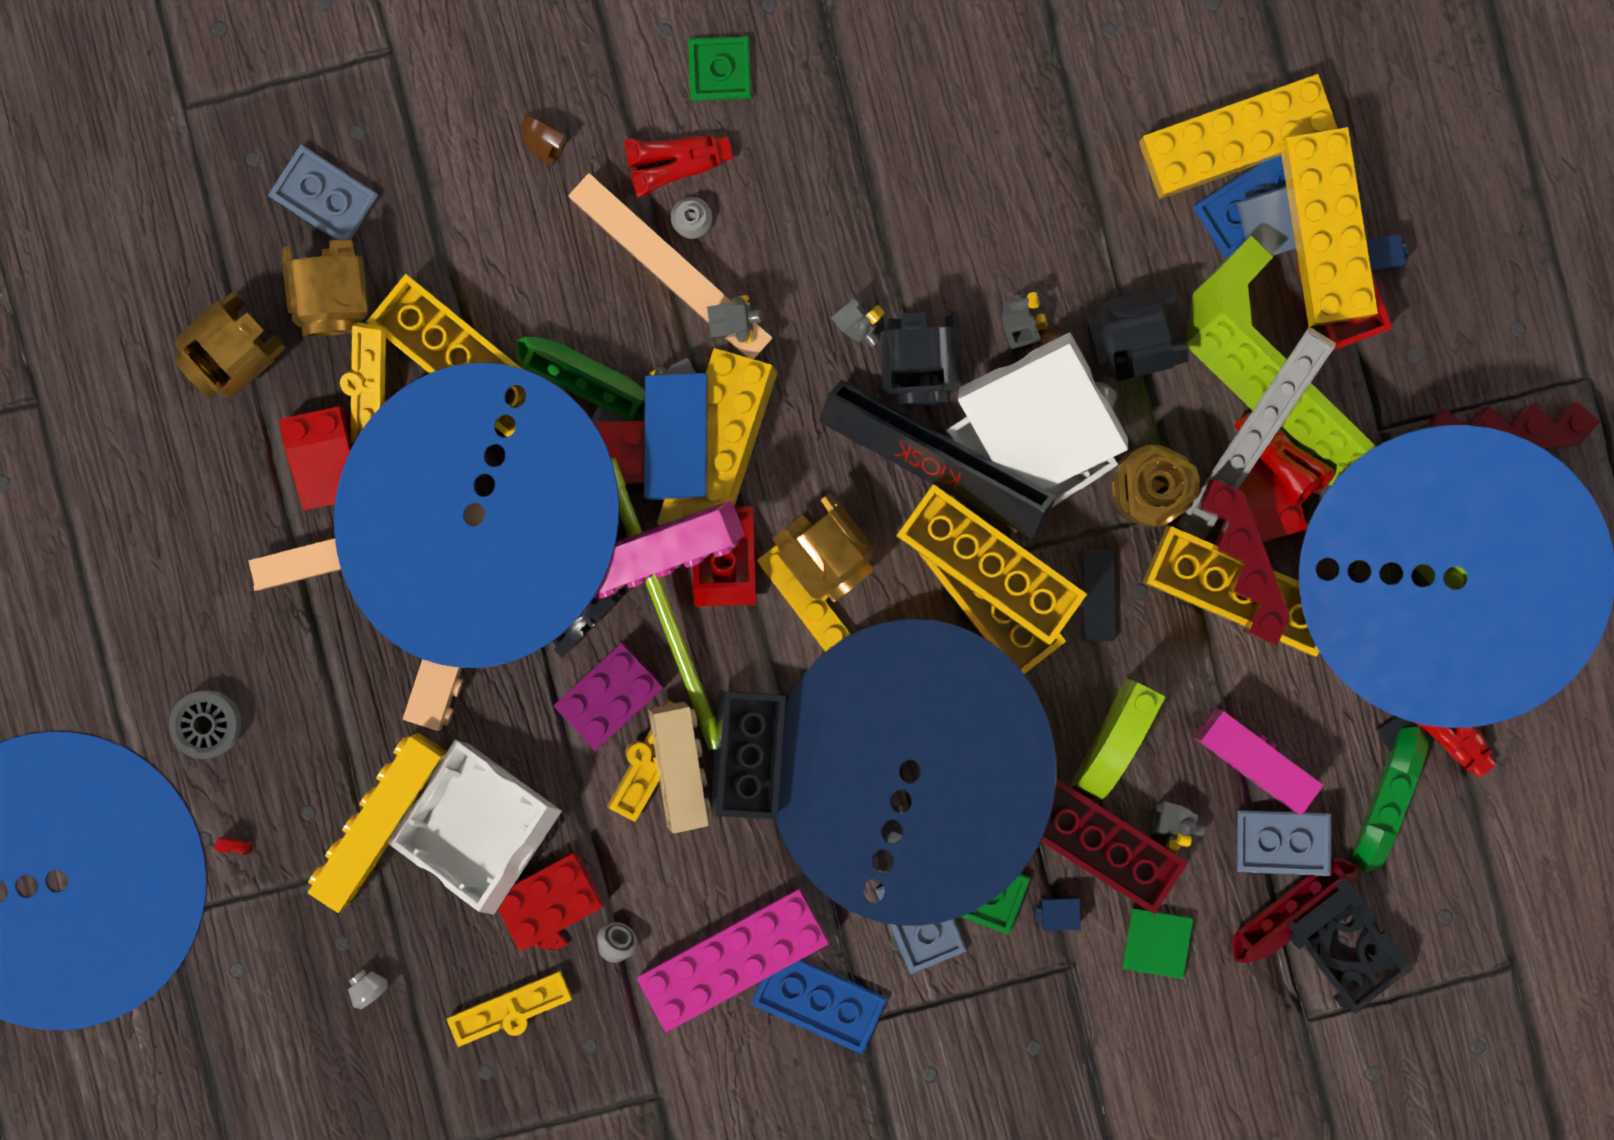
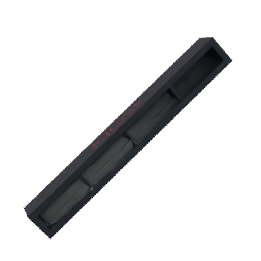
(937, 459)

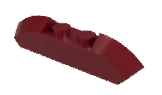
(1270, 929)

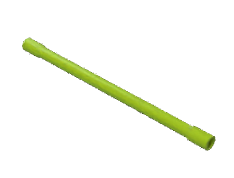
(707, 721)

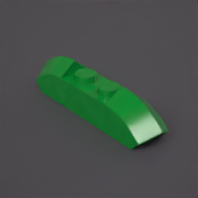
(582, 377)
(1391, 799)

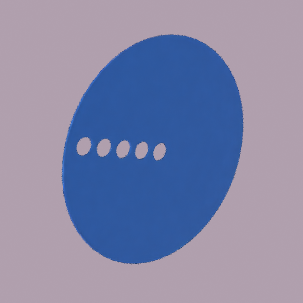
(546, 531)
(1531, 559)
(129, 871)

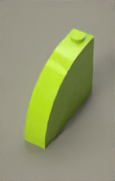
(1117, 739)

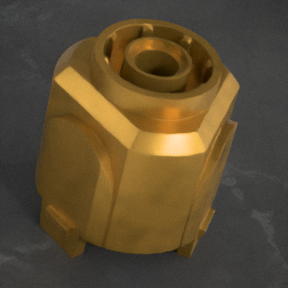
(326, 291)
(223, 350)
(1144, 504)
(826, 555)

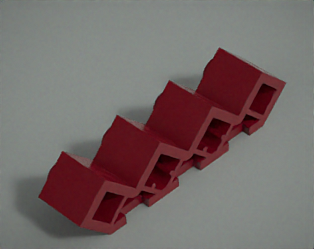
(1567, 428)
(1254, 575)

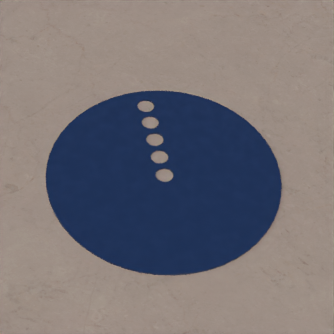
(982, 756)

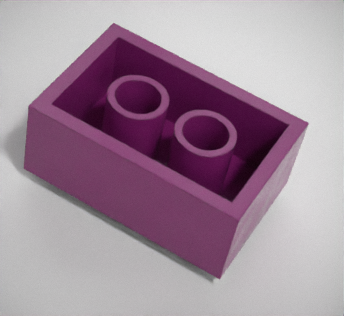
(609, 696)

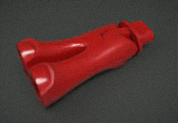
(692, 156)
(1294, 467)
(1464, 746)

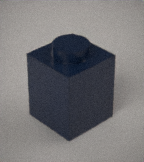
(1387, 253)
(1058, 912)

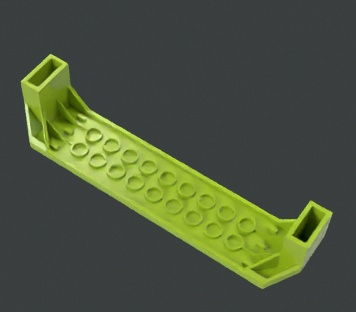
(1247, 363)

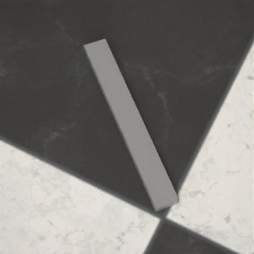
(1262, 423)

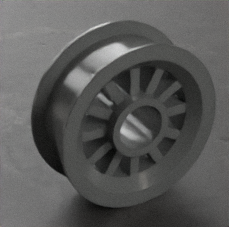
(224, 705)

